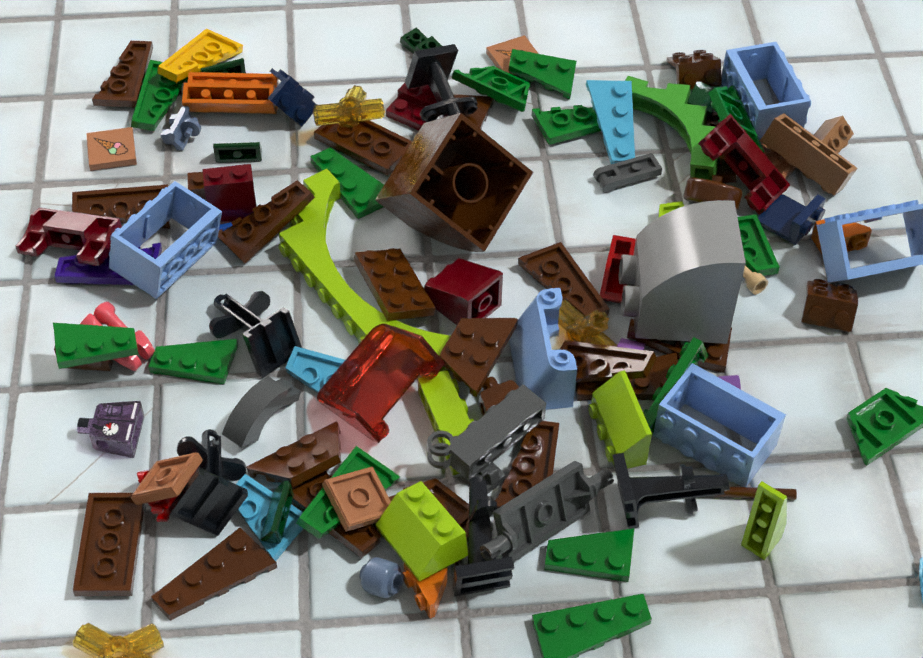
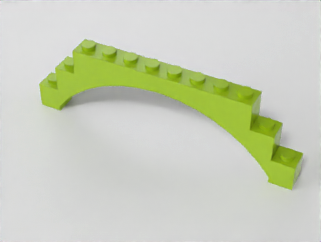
(309, 254)

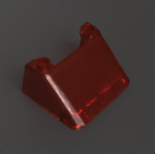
(378, 377)

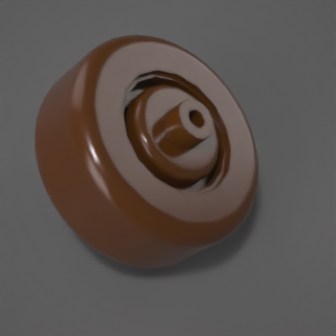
(704, 190)

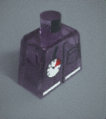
(114, 427)

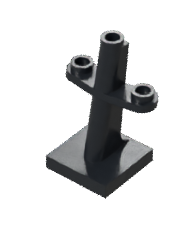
(433, 69)
(267, 340)
(643, 490)
(207, 497)
(478, 573)

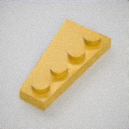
(201, 52)

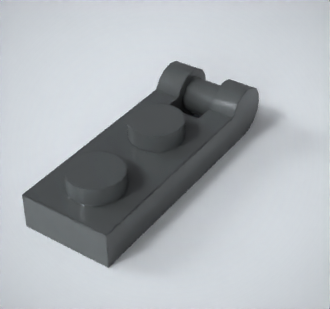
(627, 172)

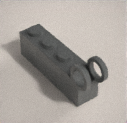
(490, 435)

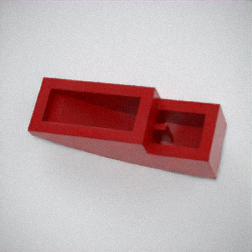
(610, 288)

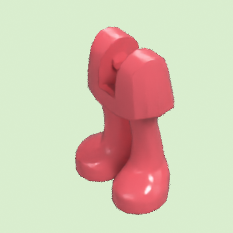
(106, 315)

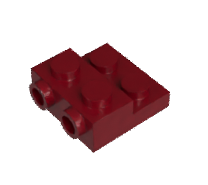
(408, 105)

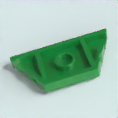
(496, 84)
(726, 102)
(884, 423)

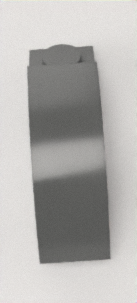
(256, 408)

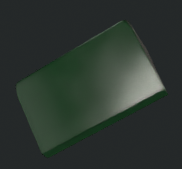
(234, 66)
(700, 96)
(237, 152)
(277, 513)

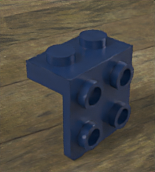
(292, 98)
(792, 219)

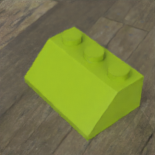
(621, 421)
(422, 531)

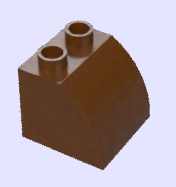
(454, 184)

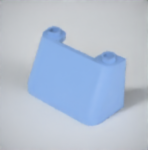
(538, 367)

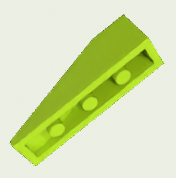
(765, 521)

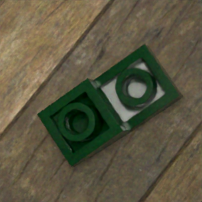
(416, 40)

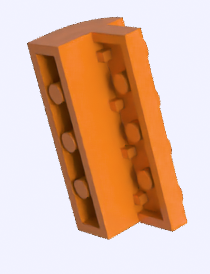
(229, 93)

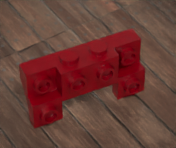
(747, 161)
(71, 231)

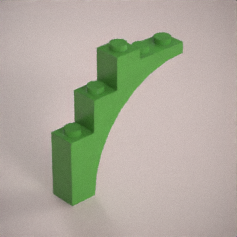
(687, 119)

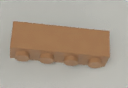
(808, 154)

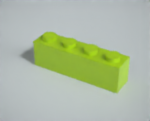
(444, 406)

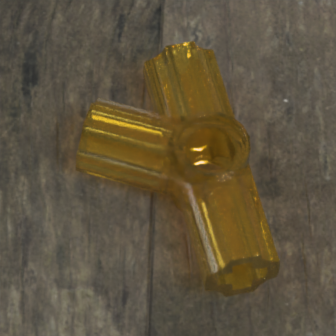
(349, 109)
(584, 328)
(103, 645)

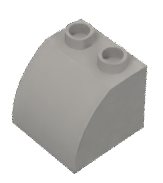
(685, 274)

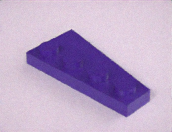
(71, 271)

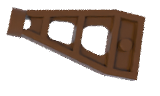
(716, 351)

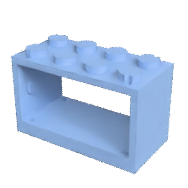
(765, 62)
(835, 250)
(159, 274)
(728, 407)

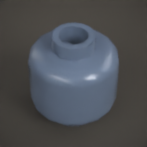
(381, 577)

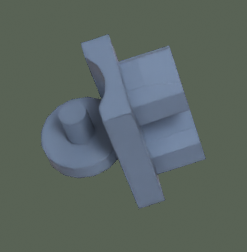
(181, 129)

